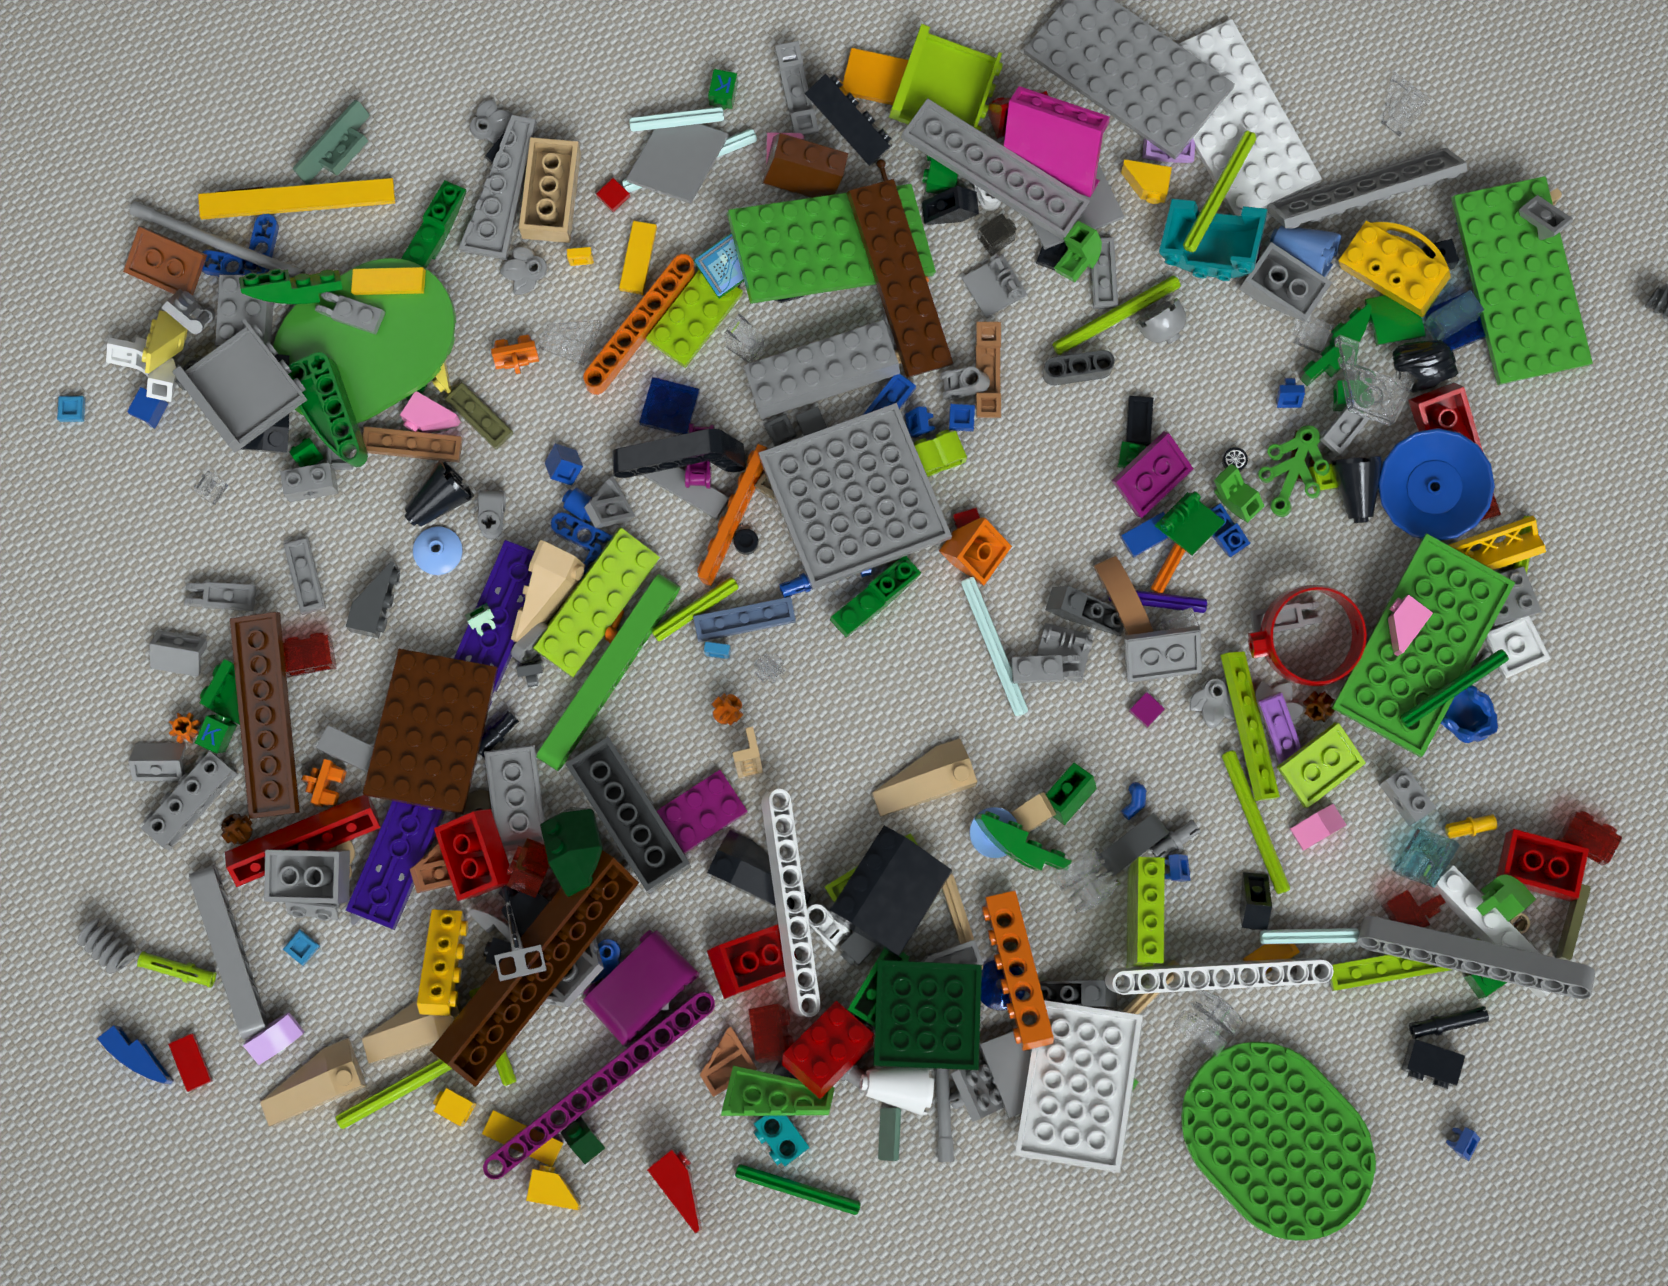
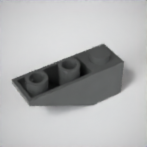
(370, 607)
(1084, 610)
(1082, 993)

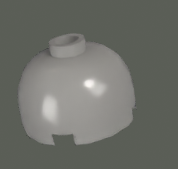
(1164, 323)

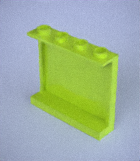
(948, 76)
(1145, 912)

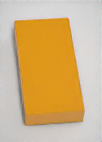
(1273, 952)

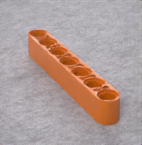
(640, 313)

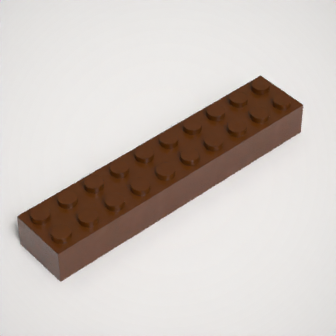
(506, 1006)

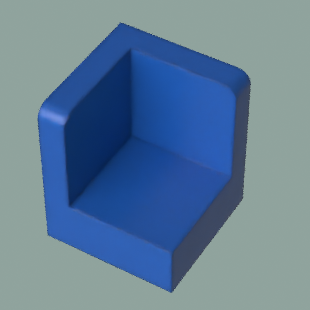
(147, 408)
(563, 464)

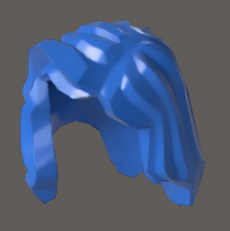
(1471, 716)

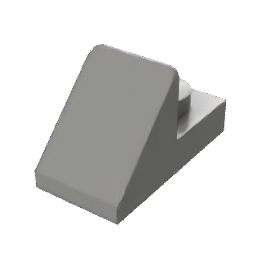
(1545, 217)

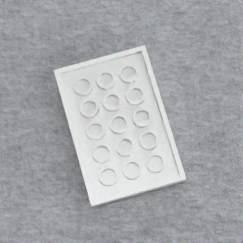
(1081, 1088)

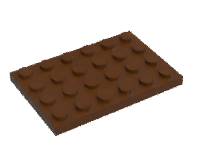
(430, 731)

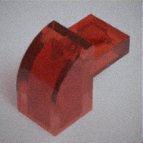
(1405, 909)

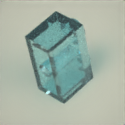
(1453, 316)

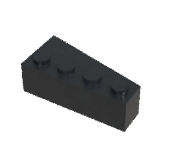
(848, 118)

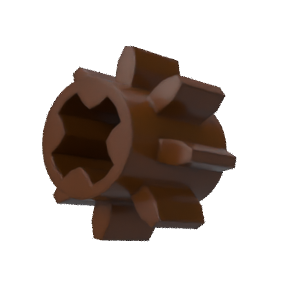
(1319, 706)
(236, 829)

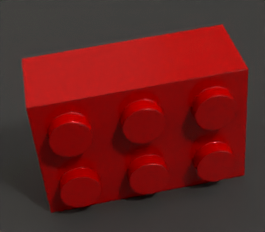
(473, 854)
(1543, 864)
(828, 1049)

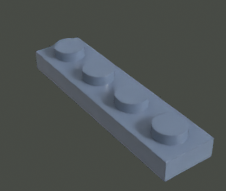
(744, 619)

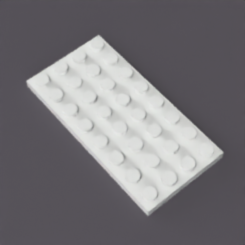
(1277, 161)

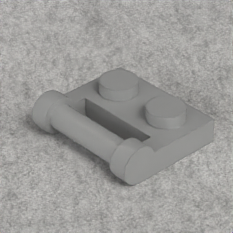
(182, 305)

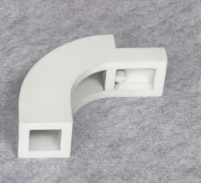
(129, 354)

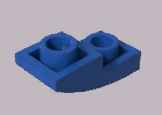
(1229, 535)

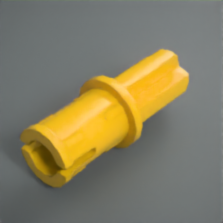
(1471, 826)

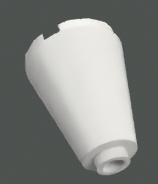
(900, 1087)

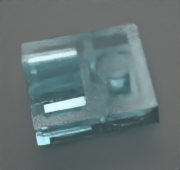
(1426, 857)

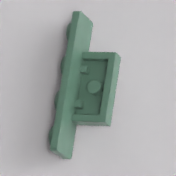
(336, 145)

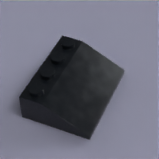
(890, 891)

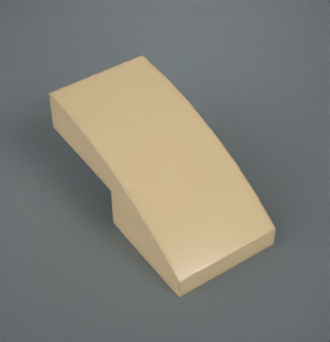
(1034, 812)

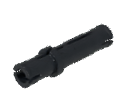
(1440, 1024)

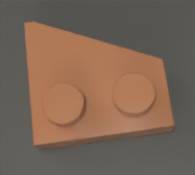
(430, 871)
(725, 1056)

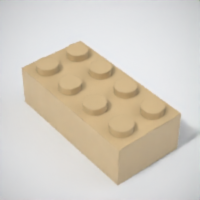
(550, 190)

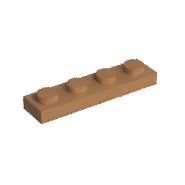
(412, 444)

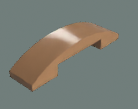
(988, 361)
(1123, 596)

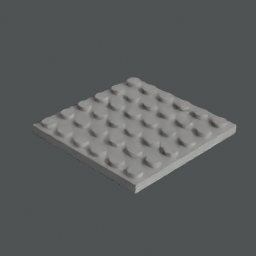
(854, 496)

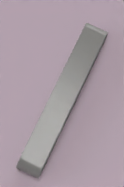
(228, 951)

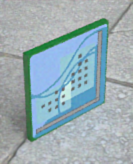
(721, 266)

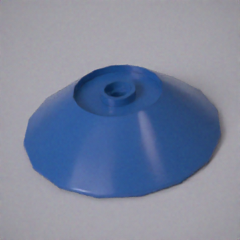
(1443, 459)

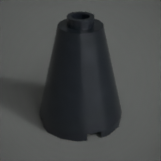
(1358, 485)
(437, 495)

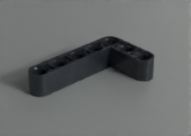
(680, 451)

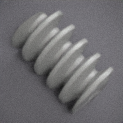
(103, 947)

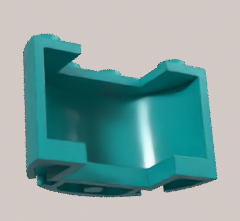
(1227, 247)

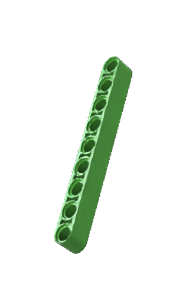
(608, 672)

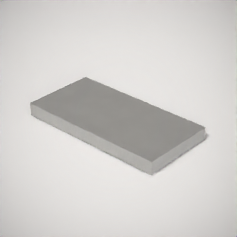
(515, 795)

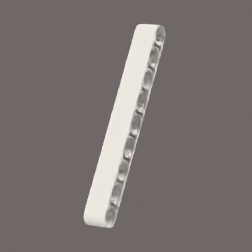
(784, 914)
(1231, 977)

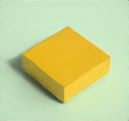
(580, 256)

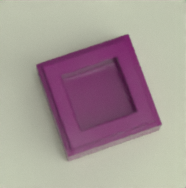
(1146, 710)

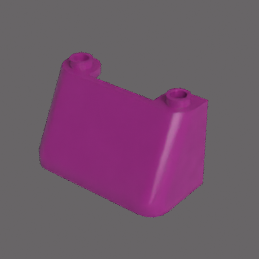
(640, 986)

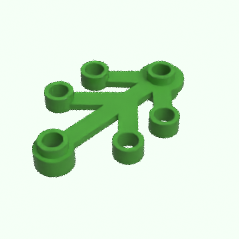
(1295, 467)

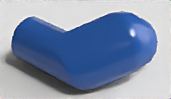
(1138, 800)

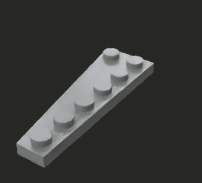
(496, 210)

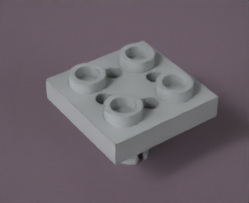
(976, 1092)

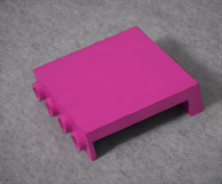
(1056, 138)

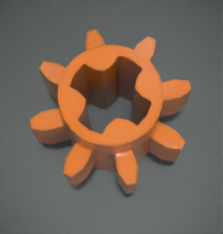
(727, 709)
(178, 726)

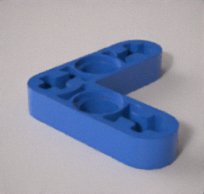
(271, 233)
(564, 533)

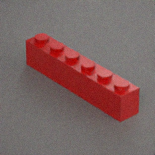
(313, 833)

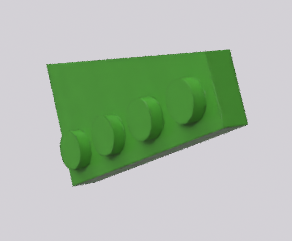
(771, 1095)

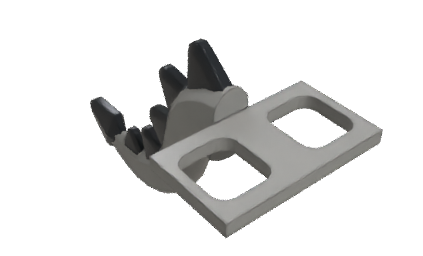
(517, 950)

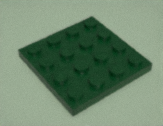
(927, 1015)

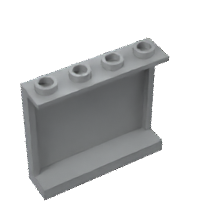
(242, 387)

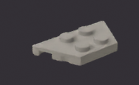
(577, 978)

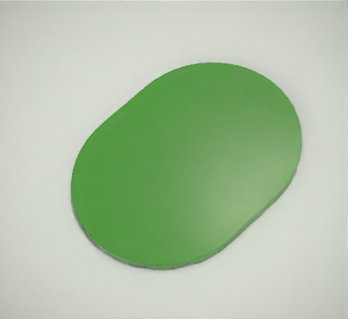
(383, 366)
(1278, 1141)

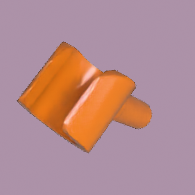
(611, 631)

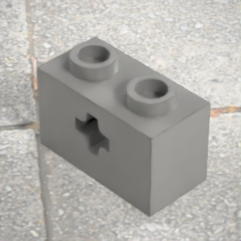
(309, 482)
(1407, 796)

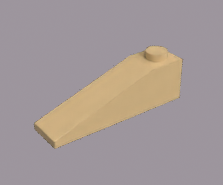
(552, 581)
(934, 775)
(406, 1032)
(321, 1080)

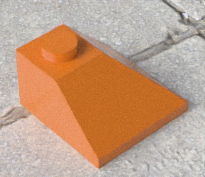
(976, 549)

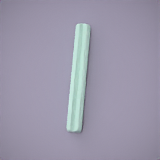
(676, 119)
(1304, 936)

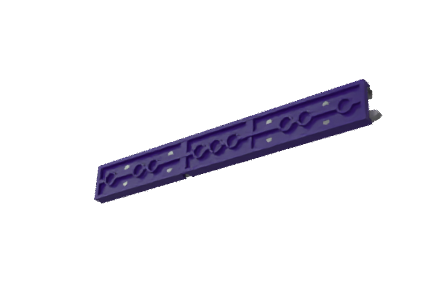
(410, 828)

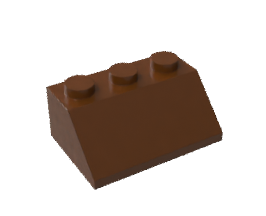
(804, 167)

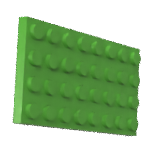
(810, 246)
(1521, 284)
(1464, 608)

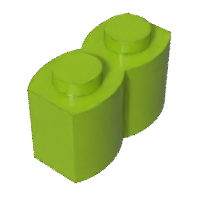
(940, 453)

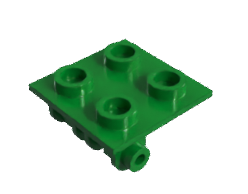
(1189, 523)

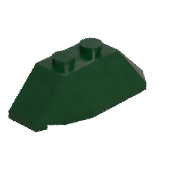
(572, 847)

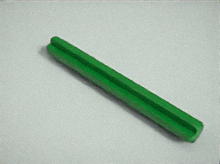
(1454, 688)
(797, 1189)

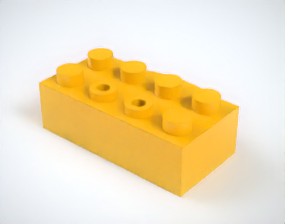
(1396, 265)

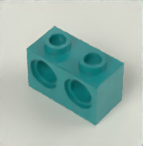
(786, 1132)

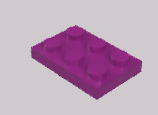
(1152, 474)
(702, 811)

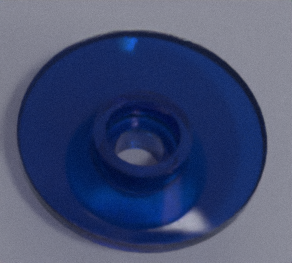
(990, 994)

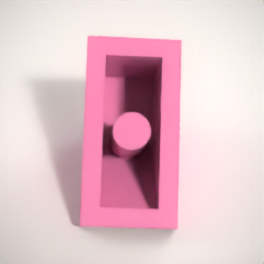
(427, 415)
(1405, 622)

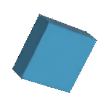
(71, 408)
(717, 650)
(301, 947)

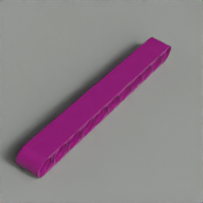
(592, 1096)

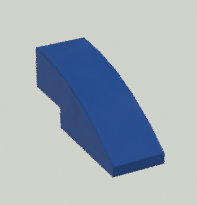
(134, 1055)

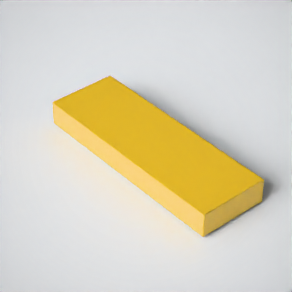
(638, 257)
(388, 281)
(504, 1128)

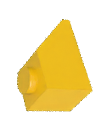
(1147, 180)
(551, 1189)

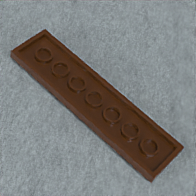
(900, 278)
(264, 715)

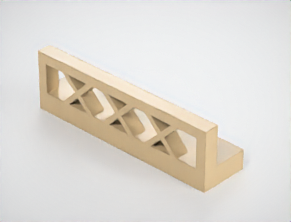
(748, 760)

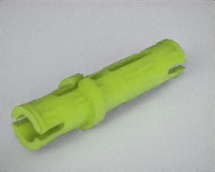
(204, 976)

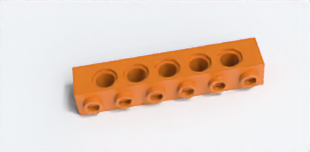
(1007, 906)

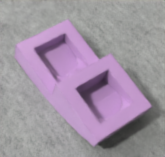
(1154, 153)
(274, 1038)

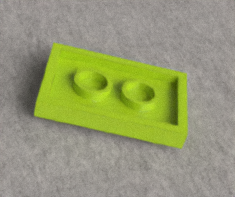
(1321, 765)

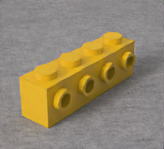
(441, 962)

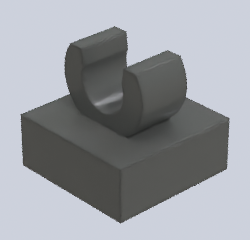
(530, 670)

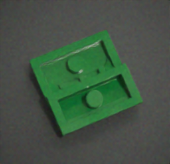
(1393, 321)

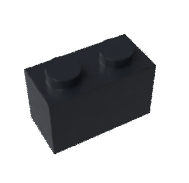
(1433, 1063)

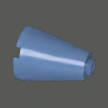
(1309, 246)

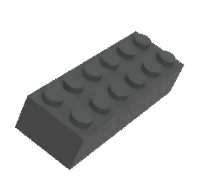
(628, 815)

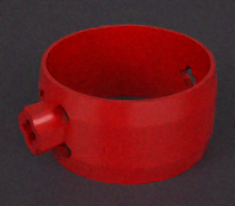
(1262, 643)

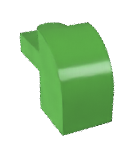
(1083, 251)
(1236, 495)
(1507, 896)

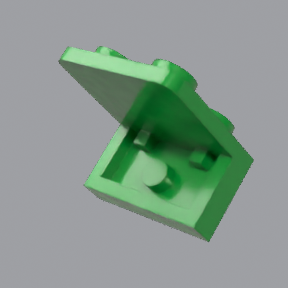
(222, 692)

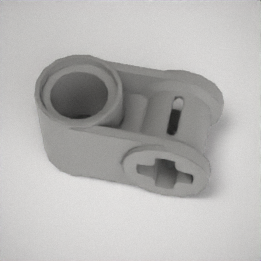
(959, 382)
(491, 509)

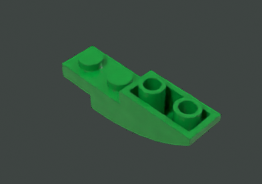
(436, 224)
(280, 288)
(1329, 362)
(876, 596)
(1012, 842)

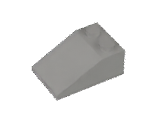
(1285, 284)
(307, 876)

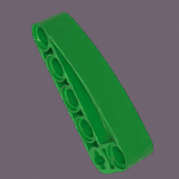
(320, 407)

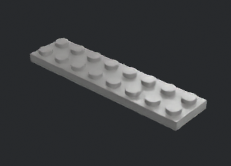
(995, 169)
(1367, 187)

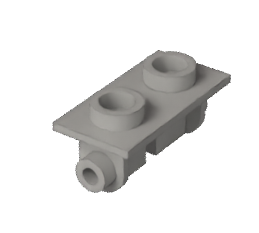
(321, 911)

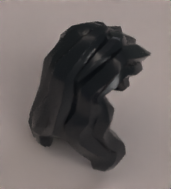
(1427, 361)

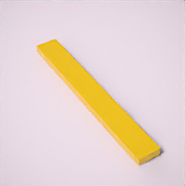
(296, 198)

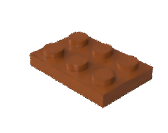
(164, 262)

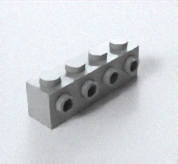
(189, 800)

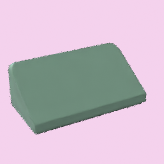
(889, 1134)

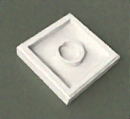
(1521, 645)

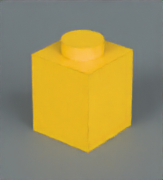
(453, 1106)

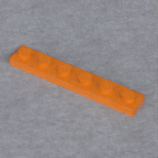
(730, 522)

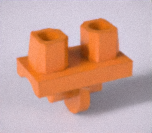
(514, 355)
(328, 773)

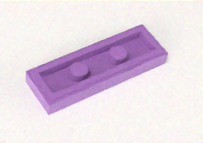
(1279, 726)

